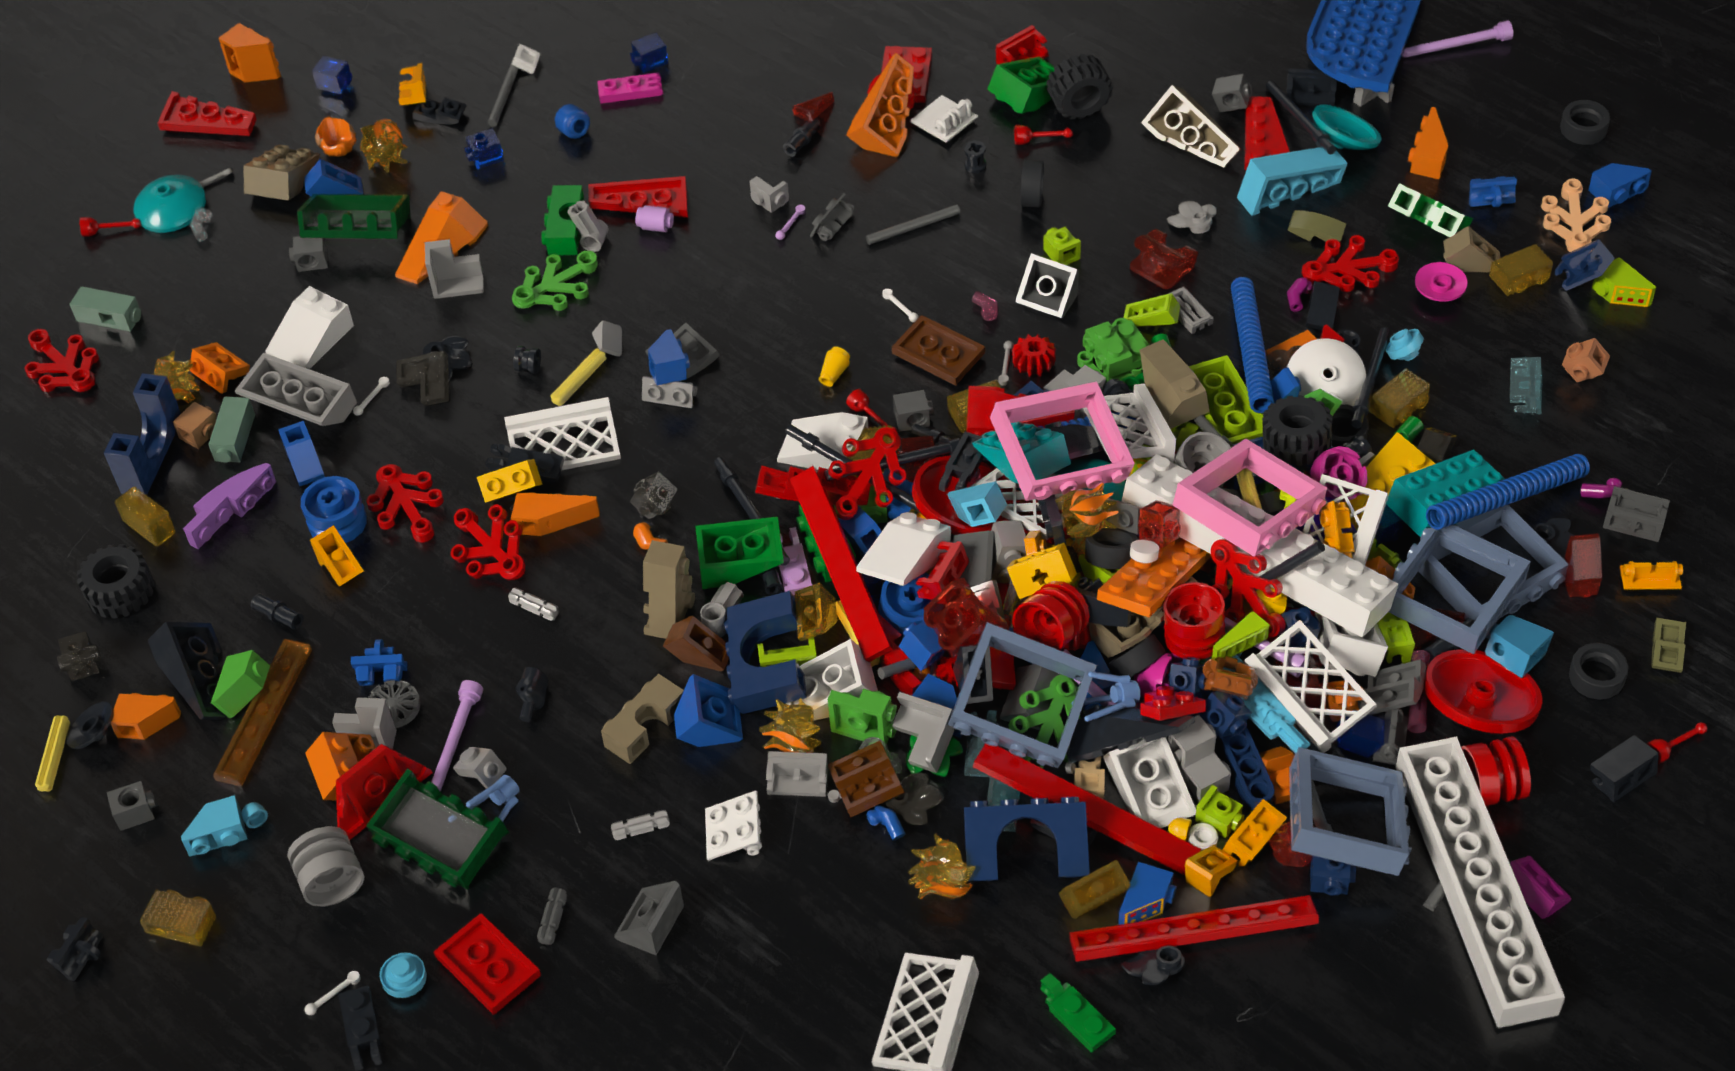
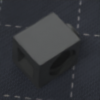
(1232, 92)
(309, 253)
(912, 409)
(131, 805)

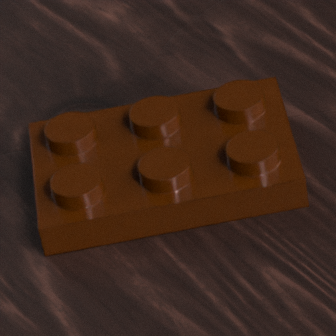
(938, 350)

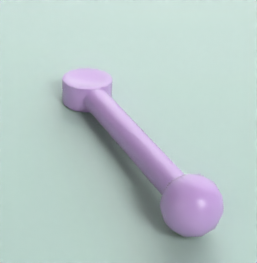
(800, 210)

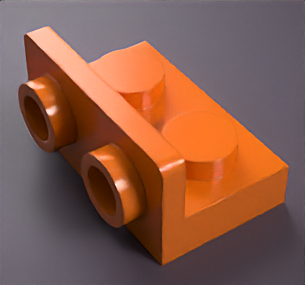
(217, 365)

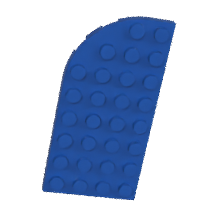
(1361, 40)

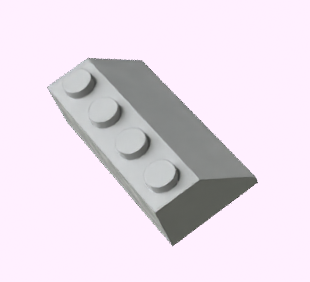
(298, 391)

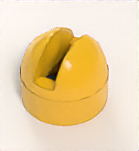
(1180, 827)

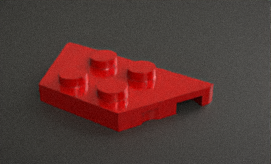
(368, 784)

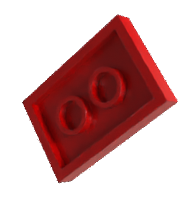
(920, 59)
(487, 963)

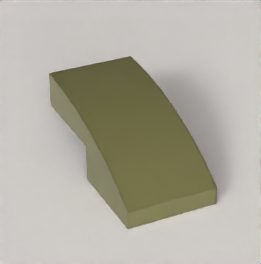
(1311, 224)
(1668, 645)

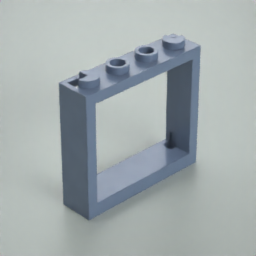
(1477, 550)
(1531, 590)
(1040, 655)
(1354, 775)

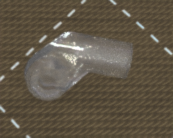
(196, 225)

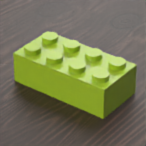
(1228, 400)

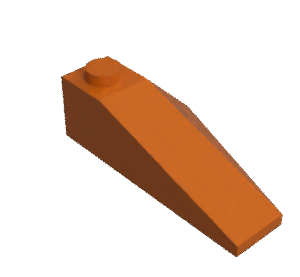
(882, 116)
(445, 219)

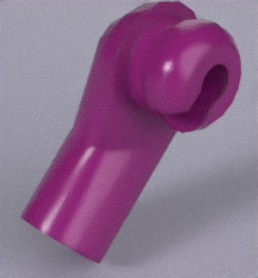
(1294, 293)
(1600, 490)

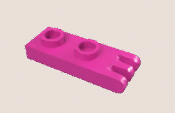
(630, 88)

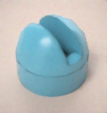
(254, 815)

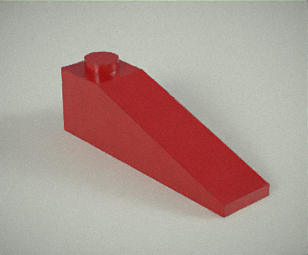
(981, 404)

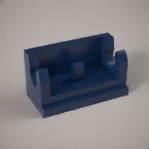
(1584, 264)

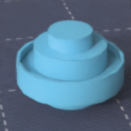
(1405, 344)
(403, 975)

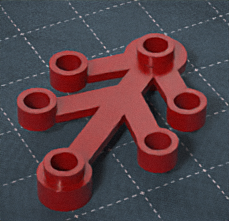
(1321, 271)
(78, 379)
(870, 468)
(391, 477)
(491, 545)
(1245, 583)

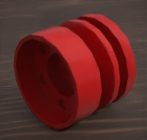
(1052, 615)
(1193, 620)
(1499, 770)

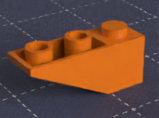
(1431, 147)
(552, 512)

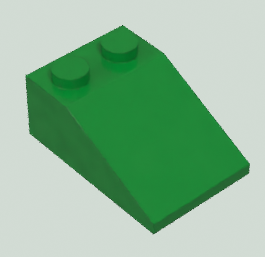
(1022, 83)
(737, 550)

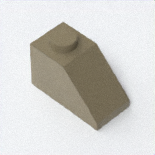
(1470, 251)

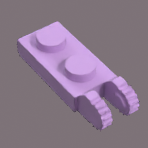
(795, 573)

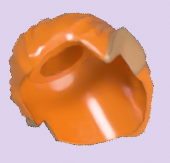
(335, 136)

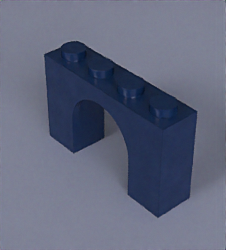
(136, 459)
(746, 627)
(1064, 819)

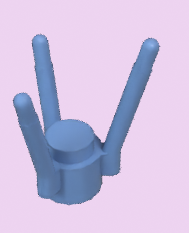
(1124, 693)
(500, 792)

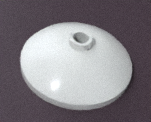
(1330, 355)

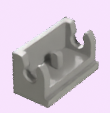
(797, 773)

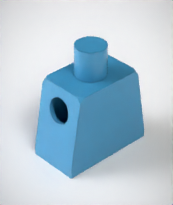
(1518, 644)

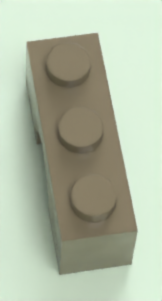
(624, 732)

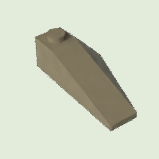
(1189, 127)
(1172, 384)
(1114, 639)

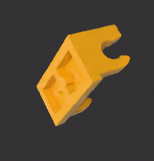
(415, 89)
(1254, 832)

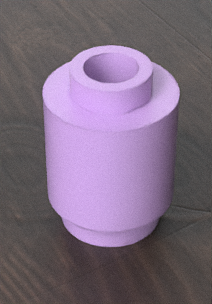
(654, 218)

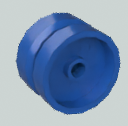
(335, 503)
(901, 604)

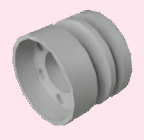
(1200, 450)
(325, 866)

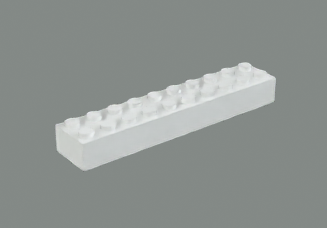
(1326, 583)
(1479, 883)

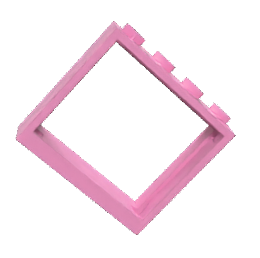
(1051, 403)
(1193, 499)

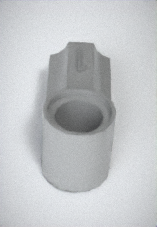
(591, 228)
(715, 613)

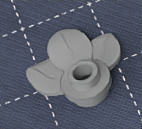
(1194, 216)

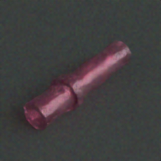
(1418, 711)

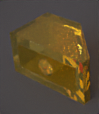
(814, 611)

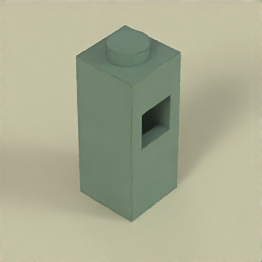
(105, 309)
(231, 429)

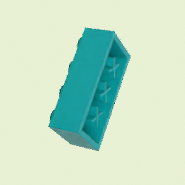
(1437, 483)

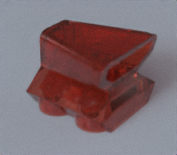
(959, 616)

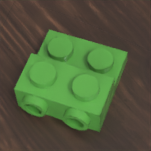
(1115, 347)
(863, 716)

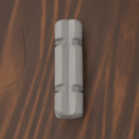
(533, 604)
(640, 824)

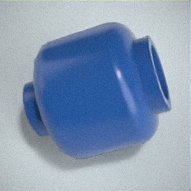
(572, 121)

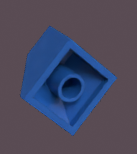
(707, 714)

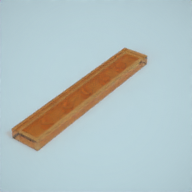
(262, 713)

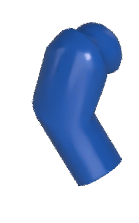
(888, 818)

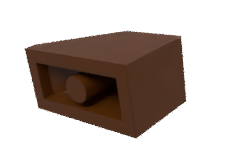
(696, 644)

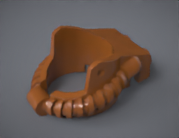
(1237, 683)

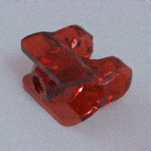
(1160, 263)

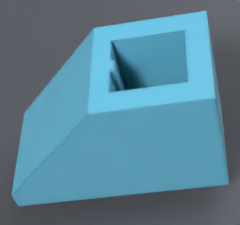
(978, 503)
(214, 827)

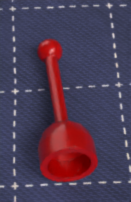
(1023, 134)
(90, 226)
(859, 402)
(1664, 747)

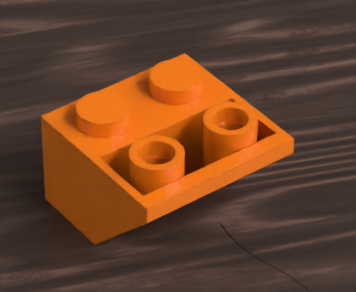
(249, 54)
(334, 755)

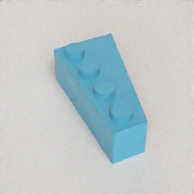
(1288, 176)

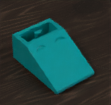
(1043, 449)

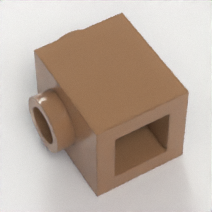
(195, 424)

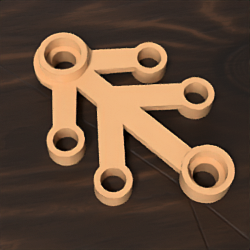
(1576, 238)

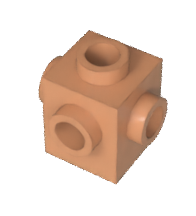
(1585, 360)

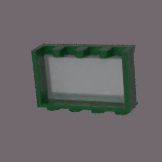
(353, 216)
(435, 830)

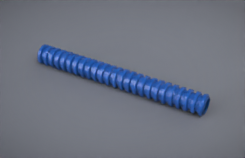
(1251, 344)
(1507, 491)

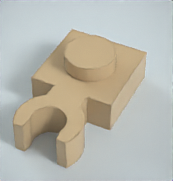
(1090, 777)

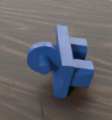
(1492, 191)
(378, 660)

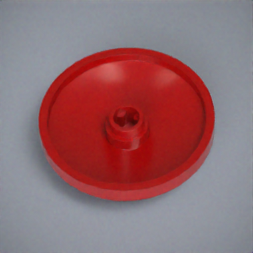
(936, 504)
(1481, 692)

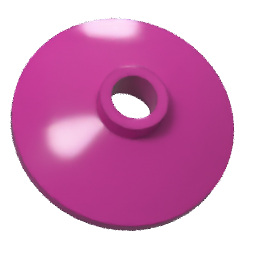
(1441, 281)

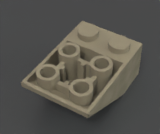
(279, 172)

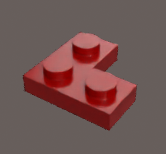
(1169, 704)

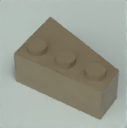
(668, 587)

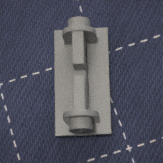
(671, 393)

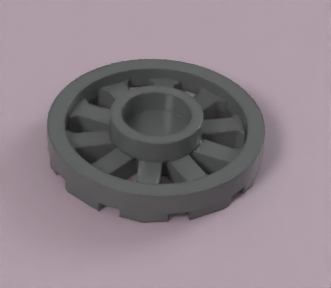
(399, 701)

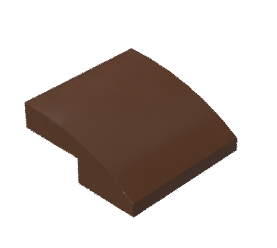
(865, 778)

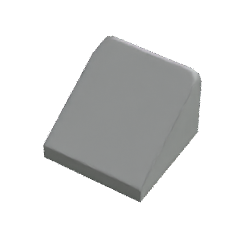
(608, 338)

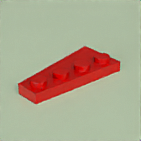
(200, 117)
(1262, 130)
(630, 195)

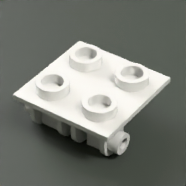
(945, 118)
(733, 826)

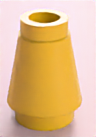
(834, 365)

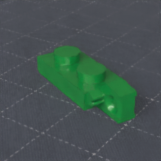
(1076, 1013)

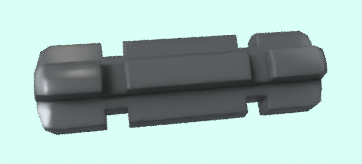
(552, 916)

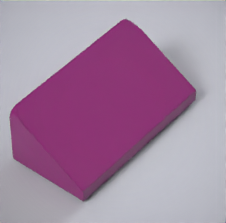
(1538, 887)

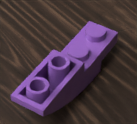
(232, 496)

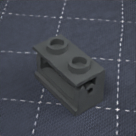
(1636, 514)

